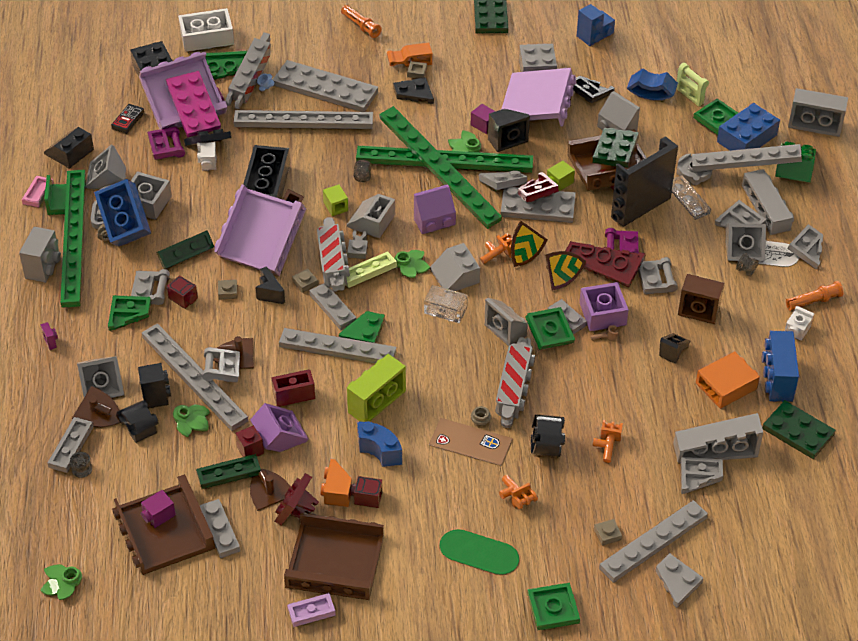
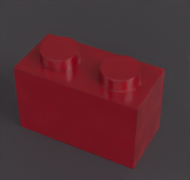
(293, 388)

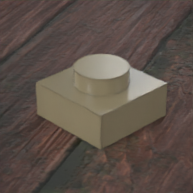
(416, 70)
(305, 280)
(227, 289)
(607, 532)

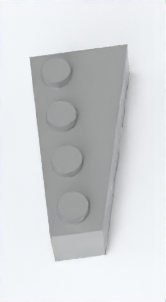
(721, 440)

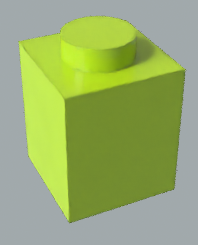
(561, 174)
(335, 200)

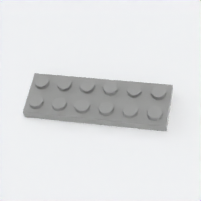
(325, 86)

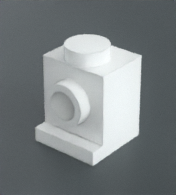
(207, 155)
(799, 322)

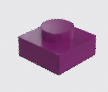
(49, 335)

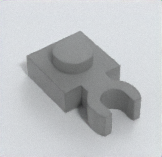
(358, 246)

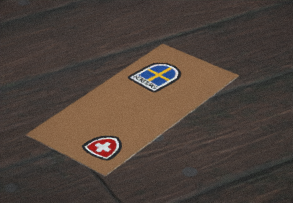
(470, 441)

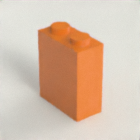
(727, 379)

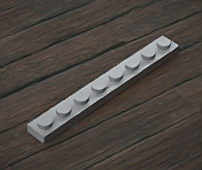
(303, 119)
(191, 374)

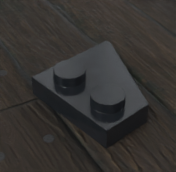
(591, 89)
(413, 90)
(204, 137)

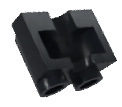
(138, 420)

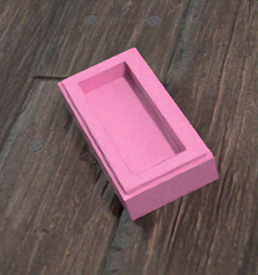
(36, 192)

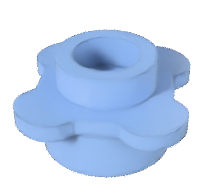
(265, 81)

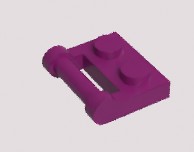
(160, 145)
(627, 239)

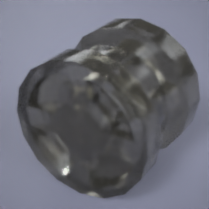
(362, 171)
(747, 264)
(76, 462)

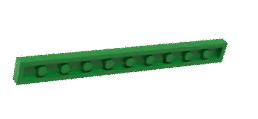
(457, 159)
(440, 167)
(73, 239)

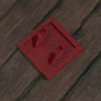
(296, 500)

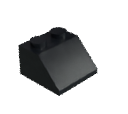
(508, 129)
(71, 147)

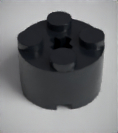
(547, 435)

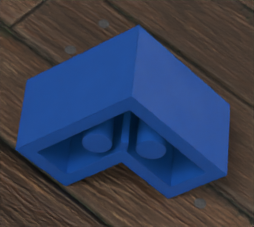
(594, 25)

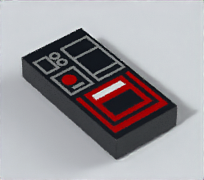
(127, 118)

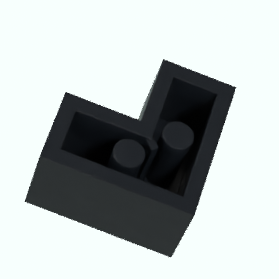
(153, 385)

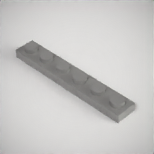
(746, 157)
(334, 346)
(653, 541)

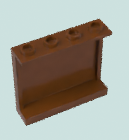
(581, 156)
(173, 540)
(335, 556)

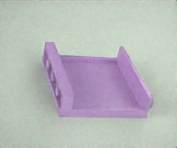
(154, 84)
(541, 93)
(259, 230)

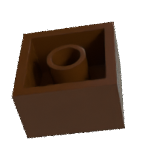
(700, 298)

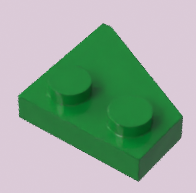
(128, 310)
(365, 327)

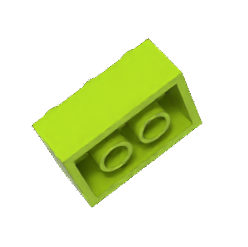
(376, 388)

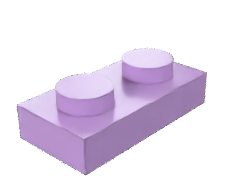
(311, 610)

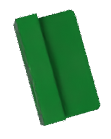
(54, 197)

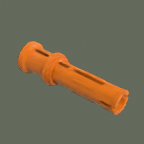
(365, 24)
(822, 294)

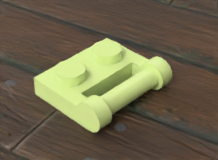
(689, 88)

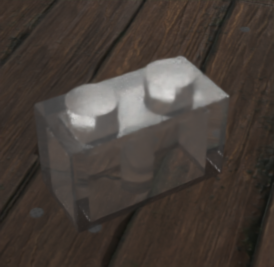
(445, 304)

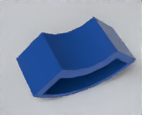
(652, 86)
(380, 443)

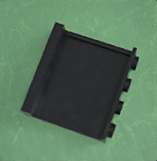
(644, 184)

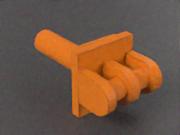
(504, 246)
(610, 432)
(520, 495)

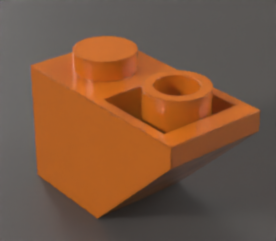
(337, 486)

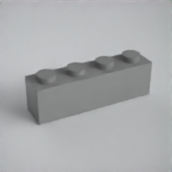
(767, 201)

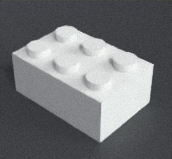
(206, 30)

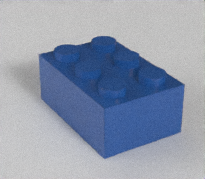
(748, 129)
(122, 212)
(780, 366)

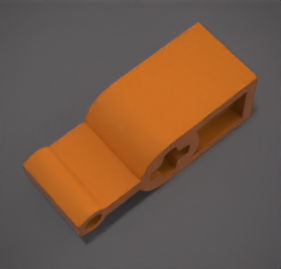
(415, 53)

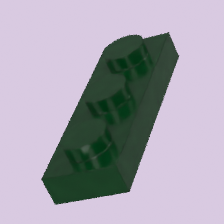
(185, 249)
(228, 471)

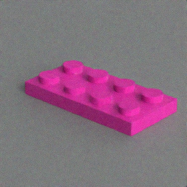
(193, 103)

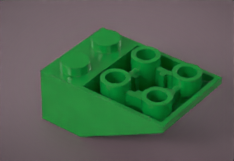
(798, 170)

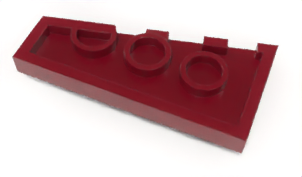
(609, 263)

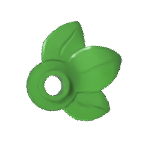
(467, 143)
(411, 263)
(193, 420)
(59, 581)

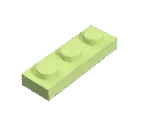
(370, 269)

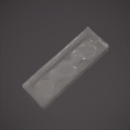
(690, 198)

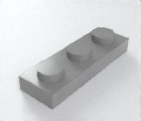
(332, 306)
(70, 443)
(220, 528)

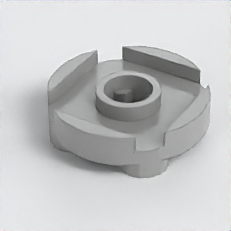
(685, 168)

